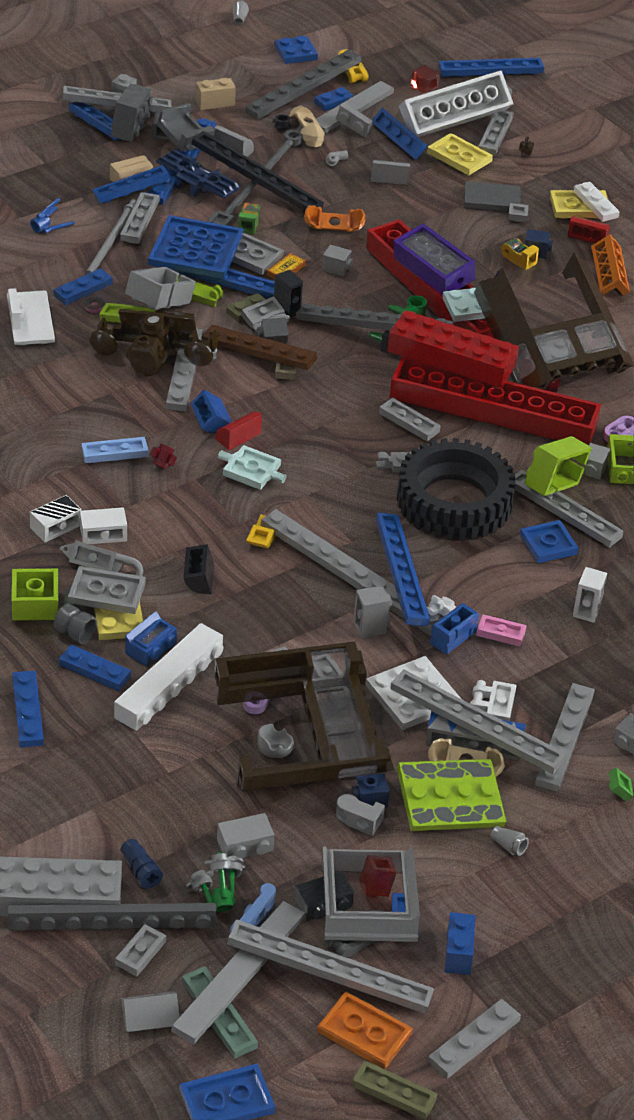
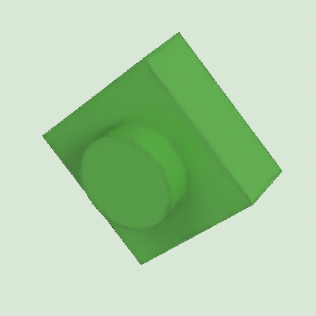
(620, 784)

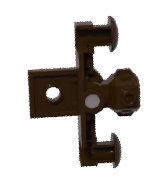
(154, 339)

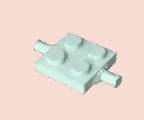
(251, 467)

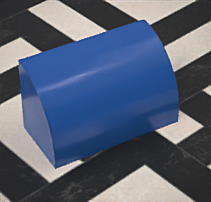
(210, 412)

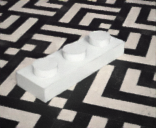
(596, 201)

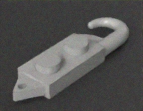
(99, 558)

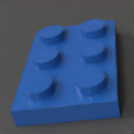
(228, 1095)

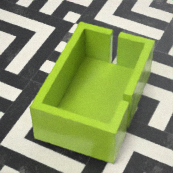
(553, 469)

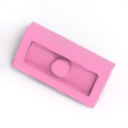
(501, 630)

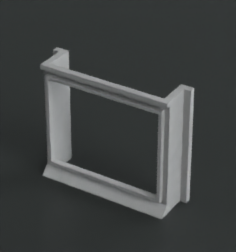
(370, 925)

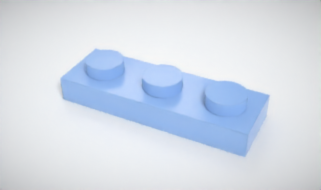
(114, 450)

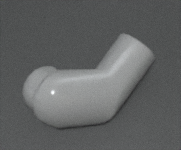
(333, 157)

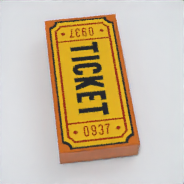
(290, 262)

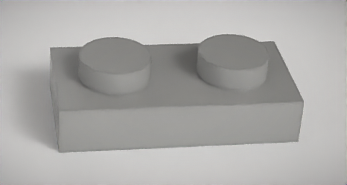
(354, 119)
(140, 950)

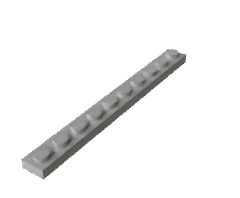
(334, 560)

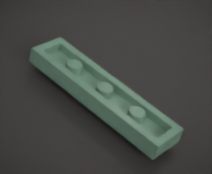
(229, 1024)

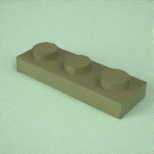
(394, 1089)

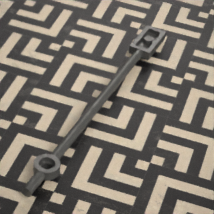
(291, 139)

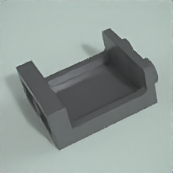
(181, 126)

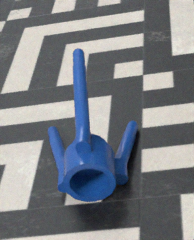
(42, 221)

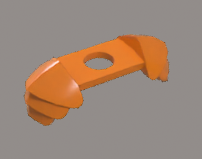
(348, 222)

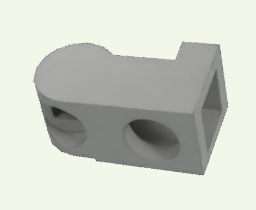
(359, 814)

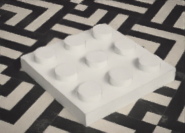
(401, 709)

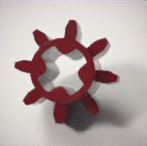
(163, 456)

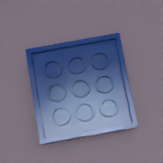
(195, 246)

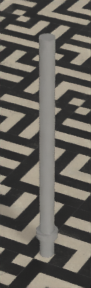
(112, 236)

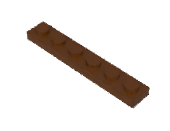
(262, 347)

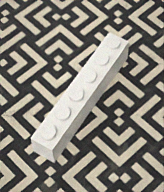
(168, 677)

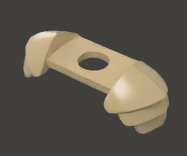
(312, 132)
(444, 750)

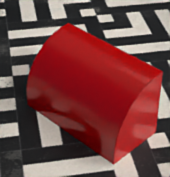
(587, 229)
(240, 430)

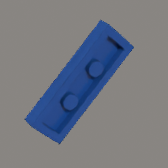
(83, 286)
(94, 667)

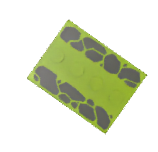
(451, 794)

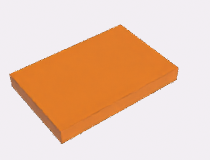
(364, 1030)

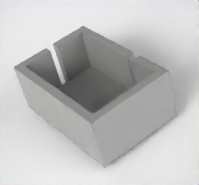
(159, 288)

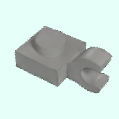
(392, 461)

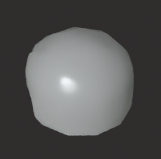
(273, 742)

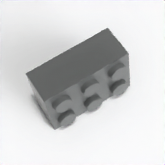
(131, 112)

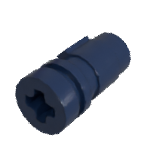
(143, 867)

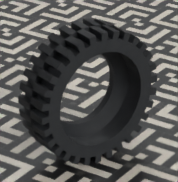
(459, 462)

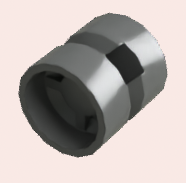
(76, 624)

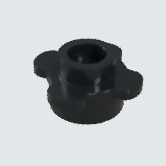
(282, 122)

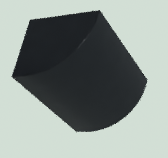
(199, 569)

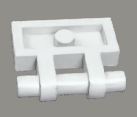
(500, 696)

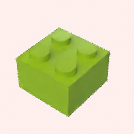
(34, 594)

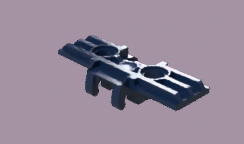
(198, 176)

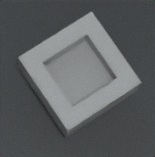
(518, 212)

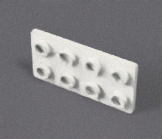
(30, 317)

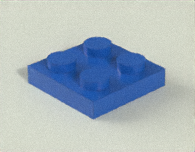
(296, 49)
(549, 541)

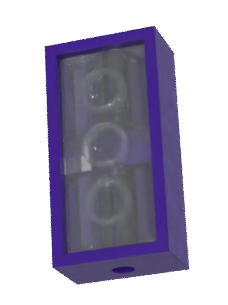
(434, 259)

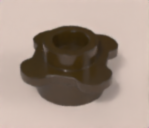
(526, 147)

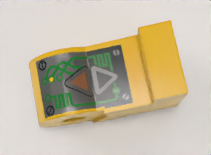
(520, 253)

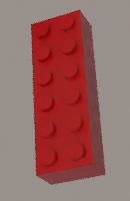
(453, 348)

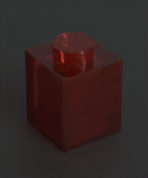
(425, 79)
(377, 876)

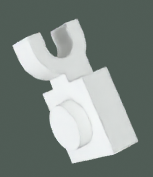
(440, 605)

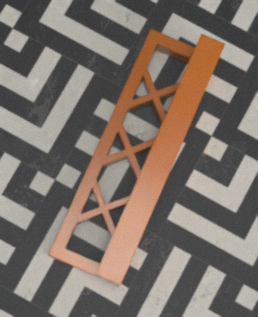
(614, 262)

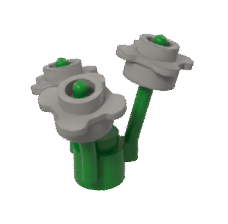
(226, 867)

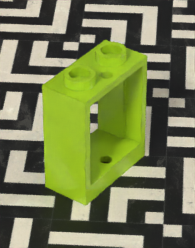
(619, 447)

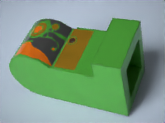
(249, 216)

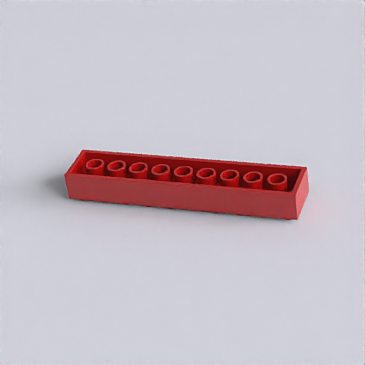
(381, 246)
(511, 406)

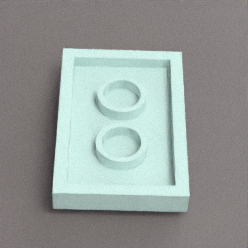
(462, 305)

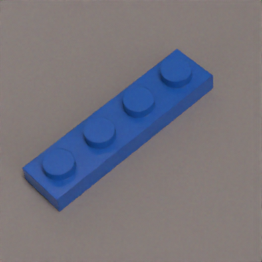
(93, 117)
(399, 133)
(130, 184)
(27, 709)

